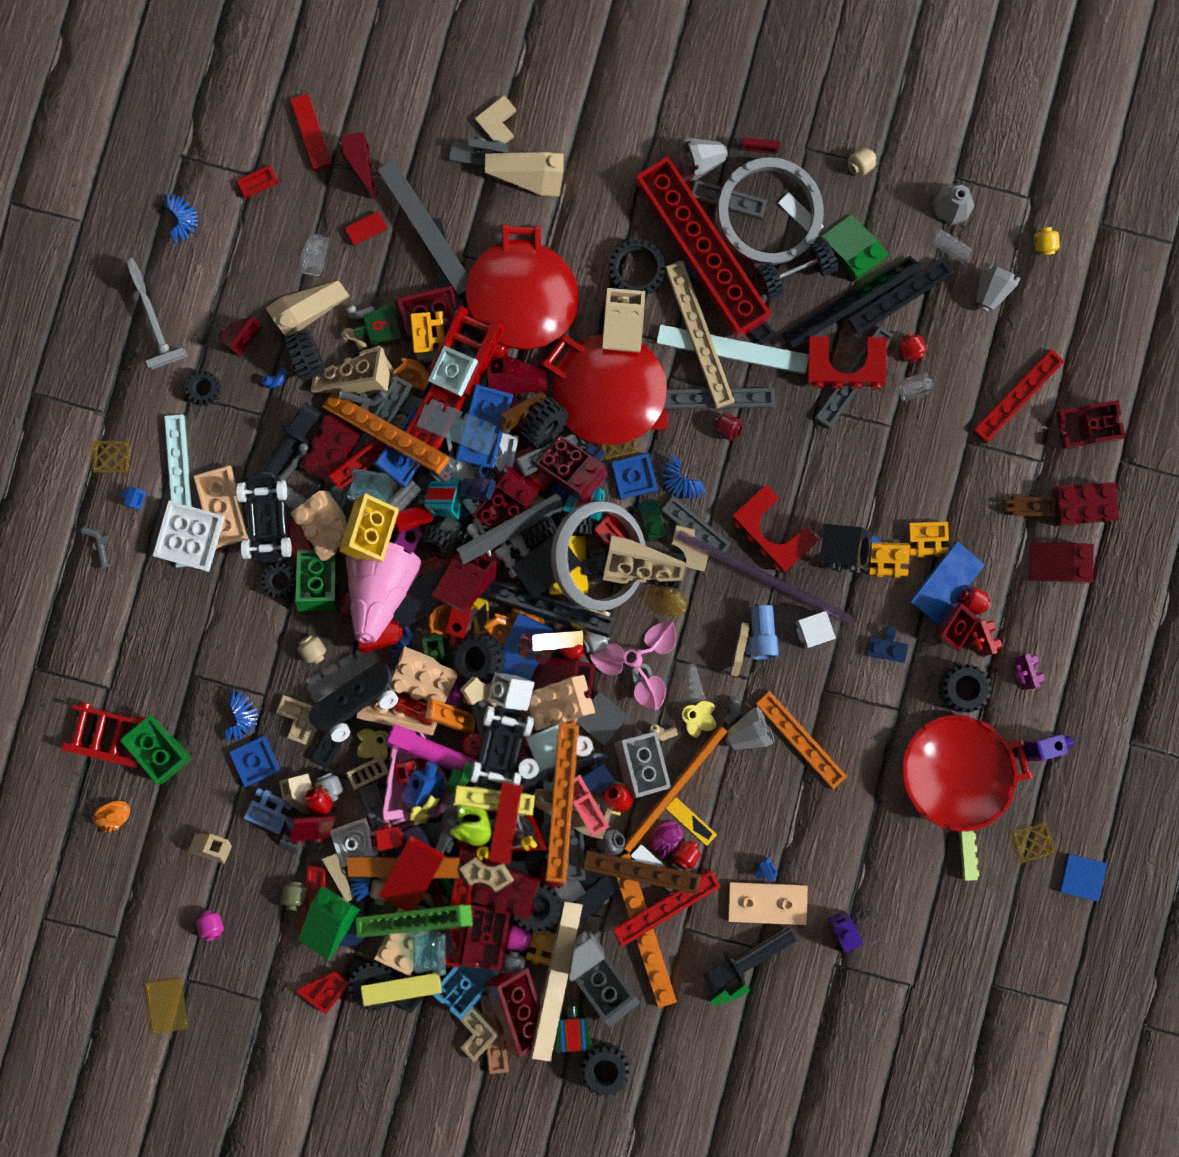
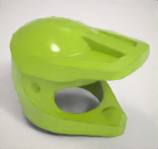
(472, 832)

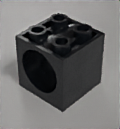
(845, 548)

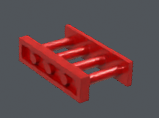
(485, 349)
(112, 754)

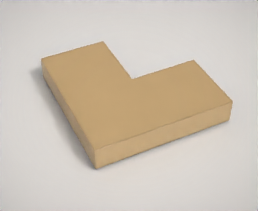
(492, 120)
(299, 713)
(482, 1033)

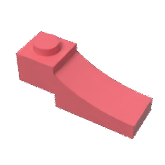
(588, 808)

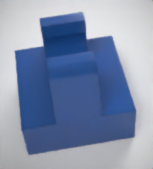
(133, 497)
(766, 870)

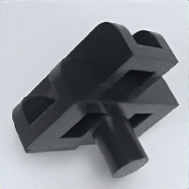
(597, 564)

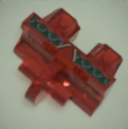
(526, 646)

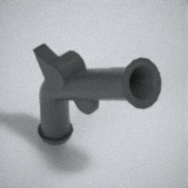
(362, 398)
(294, 463)
(98, 545)

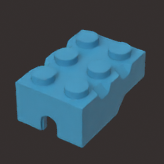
(463, 988)

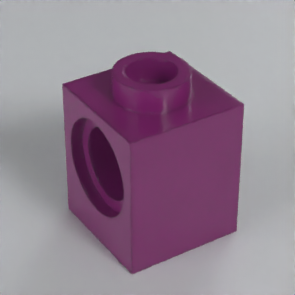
(409, 547)

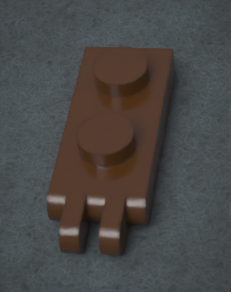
(1031, 506)

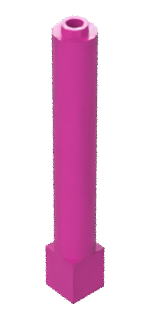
(407, 741)

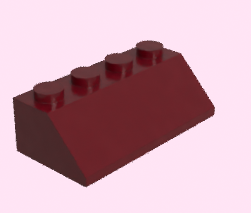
(515, 1009)

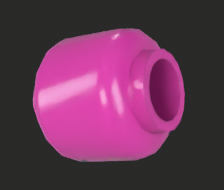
(209, 925)
(518, 938)

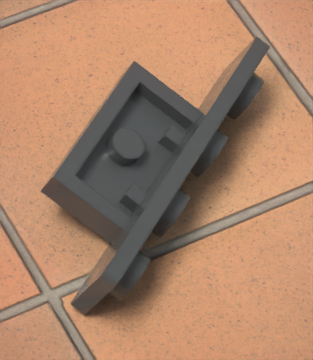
(475, 151)
(443, 839)

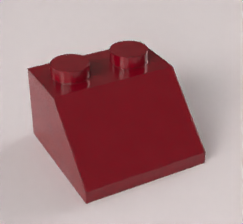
(956, 626)

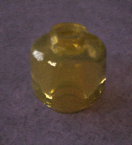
(674, 603)

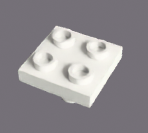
(353, 840)

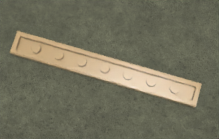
(699, 334)
(556, 981)

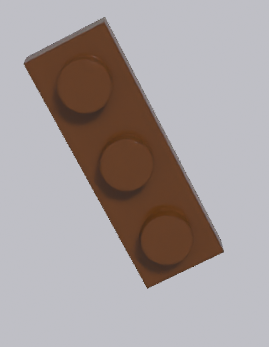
(515, 415)

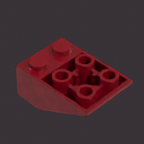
(515, 376)
(572, 468)
(499, 509)
(465, 583)
(557, 670)

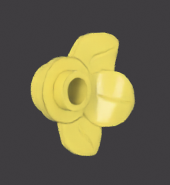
(702, 719)
(371, 746)
(421, 814)

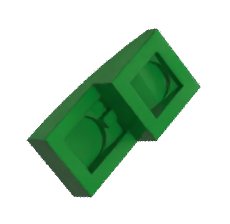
(458, 778)
(723, 996)

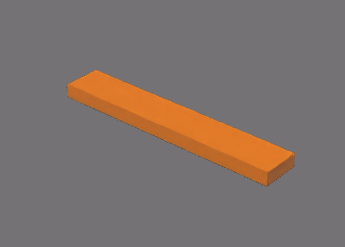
(800, 740)
(383, 865)

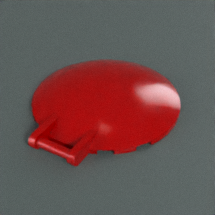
(523, 290)
(607, 392)
(962, 772)

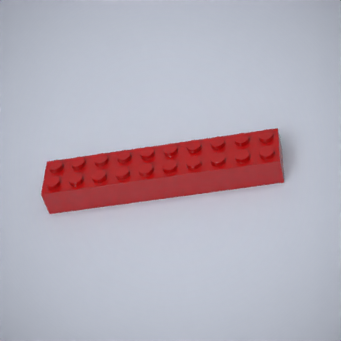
(702, 247)

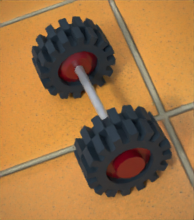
(823, 259)

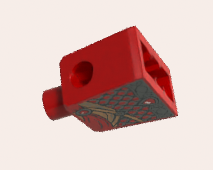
(464, 619)

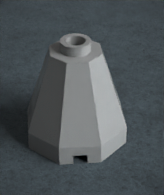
(701, 156)
(953, 204)
(994, 286)
(750, 731)

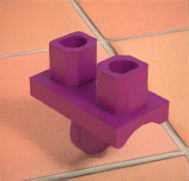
(1026, 671)

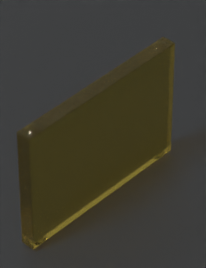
(167, 1006)

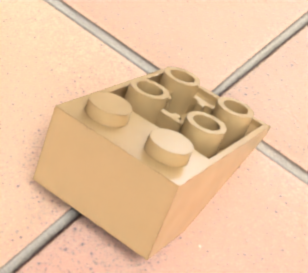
(623, 320)

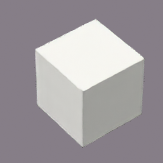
(815, 630)
(511, 691)

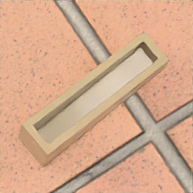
(339, 875)

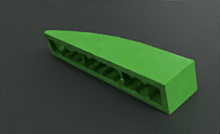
(414, 921)

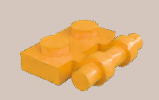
(422, 331)
(928, 532)
(889, 553)
(541, 941)

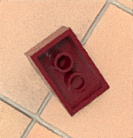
(357, 153)
(431, 301)
(1061, 562)
(308, 828)

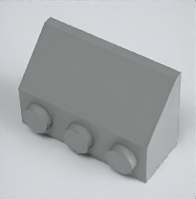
(642, 764)
(586, 954)

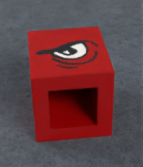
(406, 768)

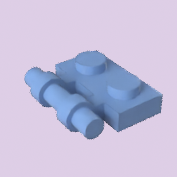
(266, 816)

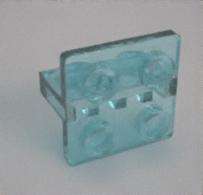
(371, 483)
(429, 952)

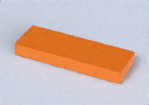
(450, 716)

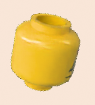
(1046, 241)

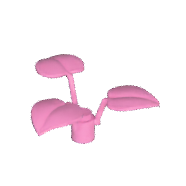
(650, 691)

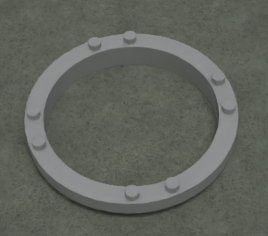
(796, 173)
(560, 550)

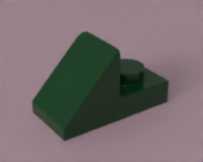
(652, 520)
(434, 648)

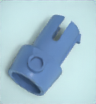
(764, 642)

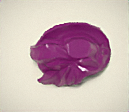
(666, 838)

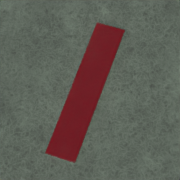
(438, 903)

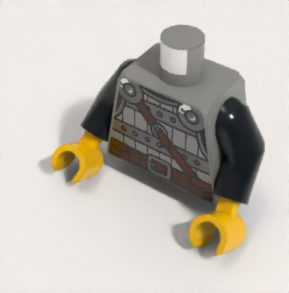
(523, 836)

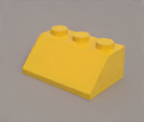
(369, 529)
(578, 546)

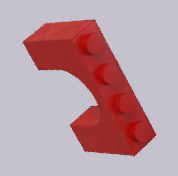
(870, 375)
(749, 519)

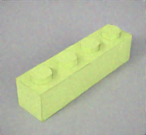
(968, 855)

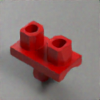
(983, 638)

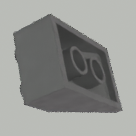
(607, 991)

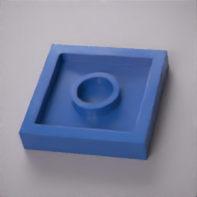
(634, 476)
(255, 761)
(1083, 877)

